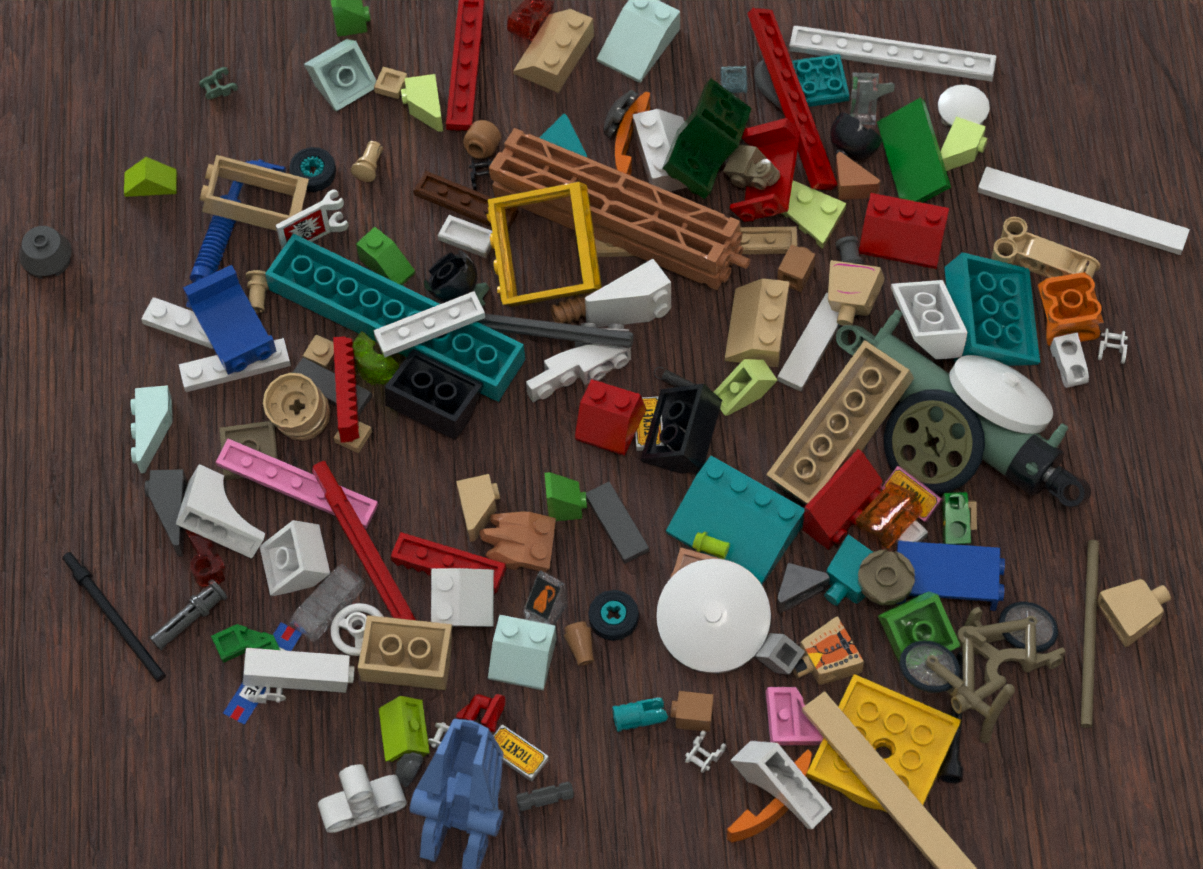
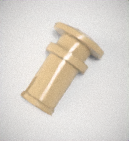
(366, 165)
(258, 287)

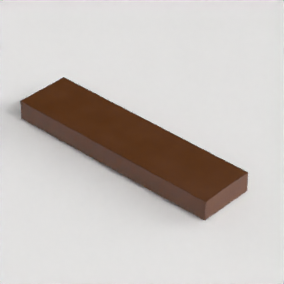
(458, 198)

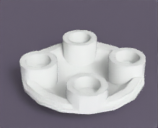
(963, 102)

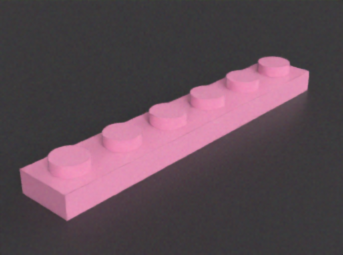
(287, 479)

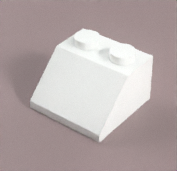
(294, 558)
(462, 597)

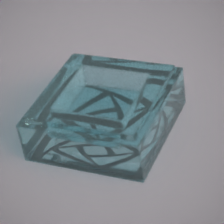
(734, 79)

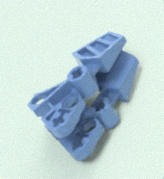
(461, 791)

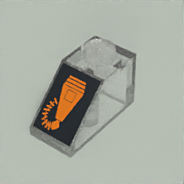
(546, 600)

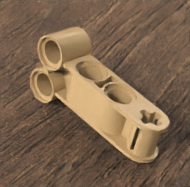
(1039, 253)

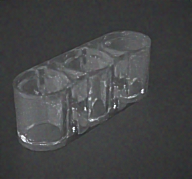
(326, 601)

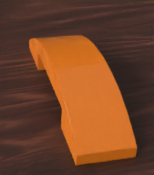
(622, 162)
(750, 825)

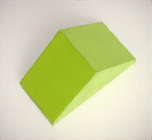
(150, 178)

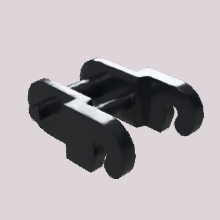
(474, 174)

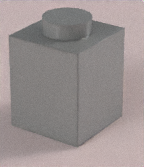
(779, 653)

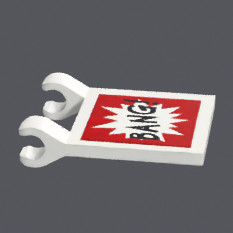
(313, 221)

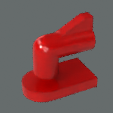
(493, 706)

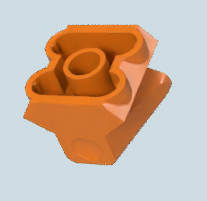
(1071, 306)

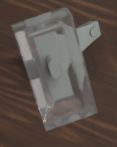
(864, 96)

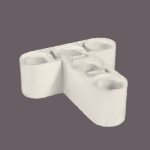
(360, 799)

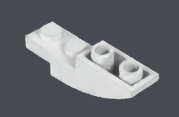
(584, 362)

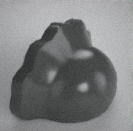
(408, 767)

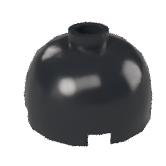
(853, 138)
(452, 277)

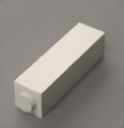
(297, 670)

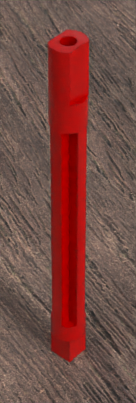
(362, 543)

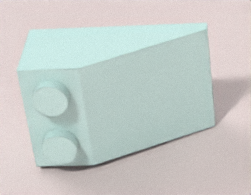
(639, 37)

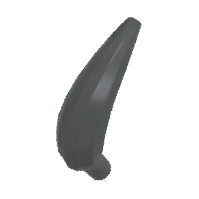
(765, 83)

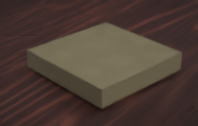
(258, 436)

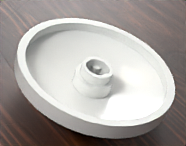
(1001, 394)
(713, 616)

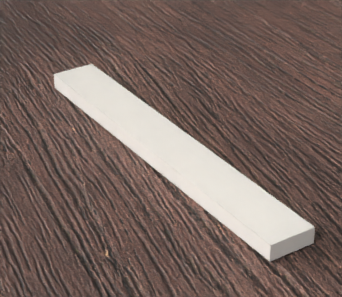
(893, 53)
(1083, 210)

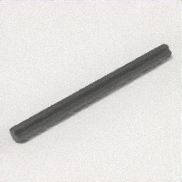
(558, 330)

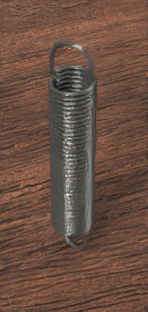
(673, 379)

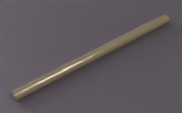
(1089, 634)

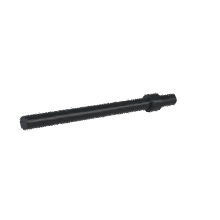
(84, 577)

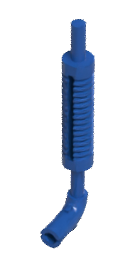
(219, 232)

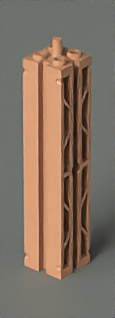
(623, 209)

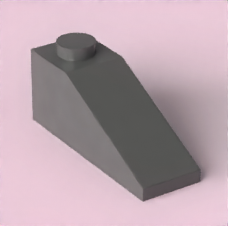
(166, 493)

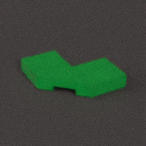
(235, 640)

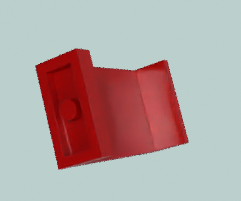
(779, 145)

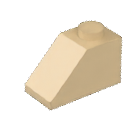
(477, 502)

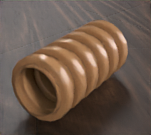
(570, 310)

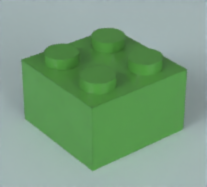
(918, 620)

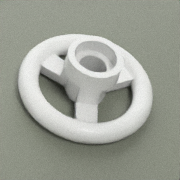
(354, 619)

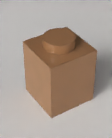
(796, 267)
(693, 711)

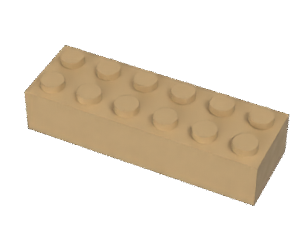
(841, 422)

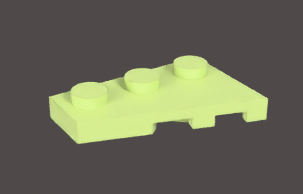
(814, 212)

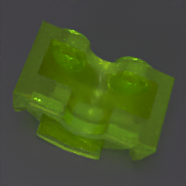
(370, 365)

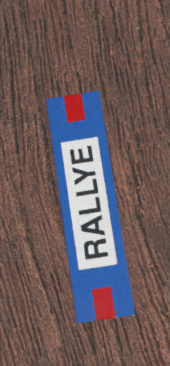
(240, 707)

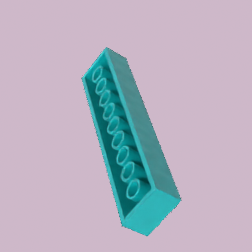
(370, 301)

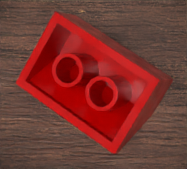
(903, 230)
(841, 501)

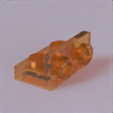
(890, 513)

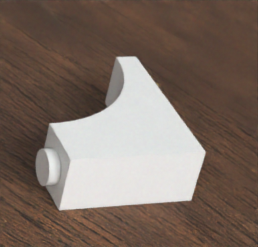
(210, 514)
(774, 771)

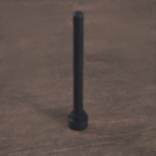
(951, 769)

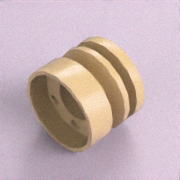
(286, 398)

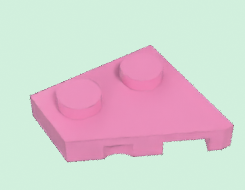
(786, 718)

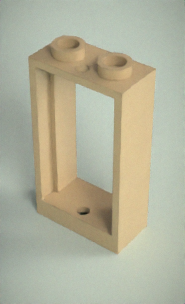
(254, 176)

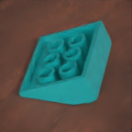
(994, 308)
(738, 512)

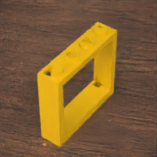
(585, 239)

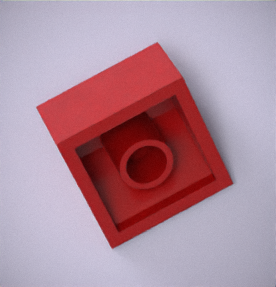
(609, 417)

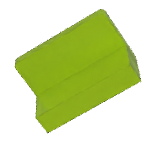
(403, 728)

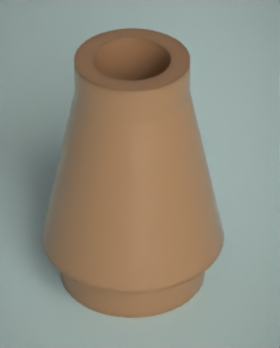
(580, 642)

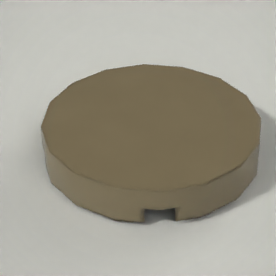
(886, 577)

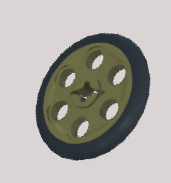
(955, 411)

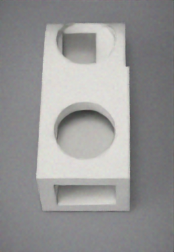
(1070, 360)

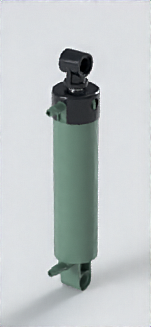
(1022, 457)

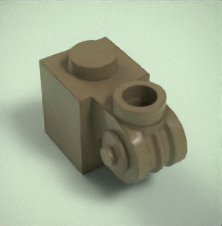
(751, 168)

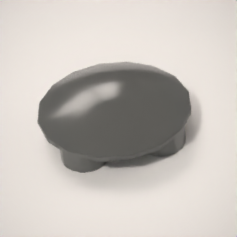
(617, 112)

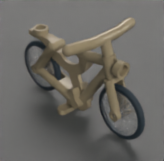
(936, 669)

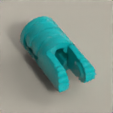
(639, 714)

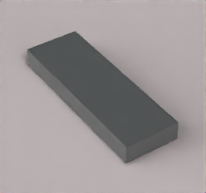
(326, 383)
(617, 522)

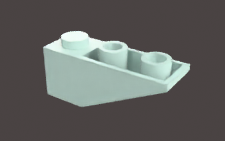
(152, 420)

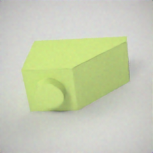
(423, 100)
(963, 143)
(745, 385)

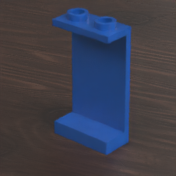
(229, 320)
(955, 571)

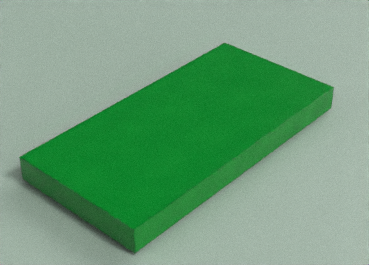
(914, 153)

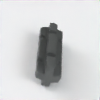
(545, 796)

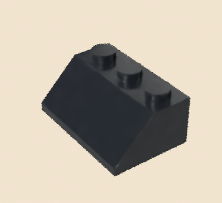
(433, 394)
(688, 427)

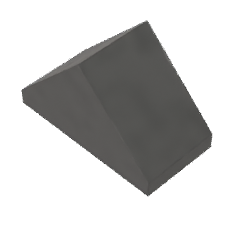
(800, 585)

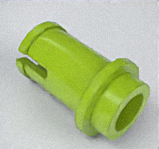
(710, 545)

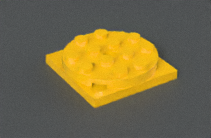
(885, 718)

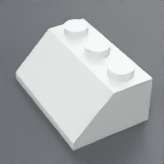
(654, 135)
(931, 317)

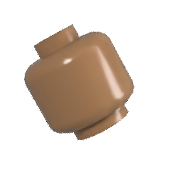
(482, 139)

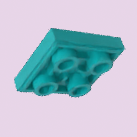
(822, 79)

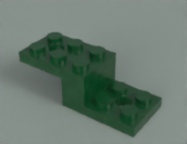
(707, 138)

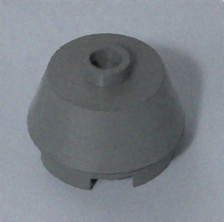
(45, 252)

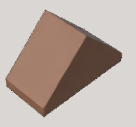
(854, 180)

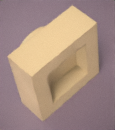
(390, 82)
(320, 352)
(356, 445)

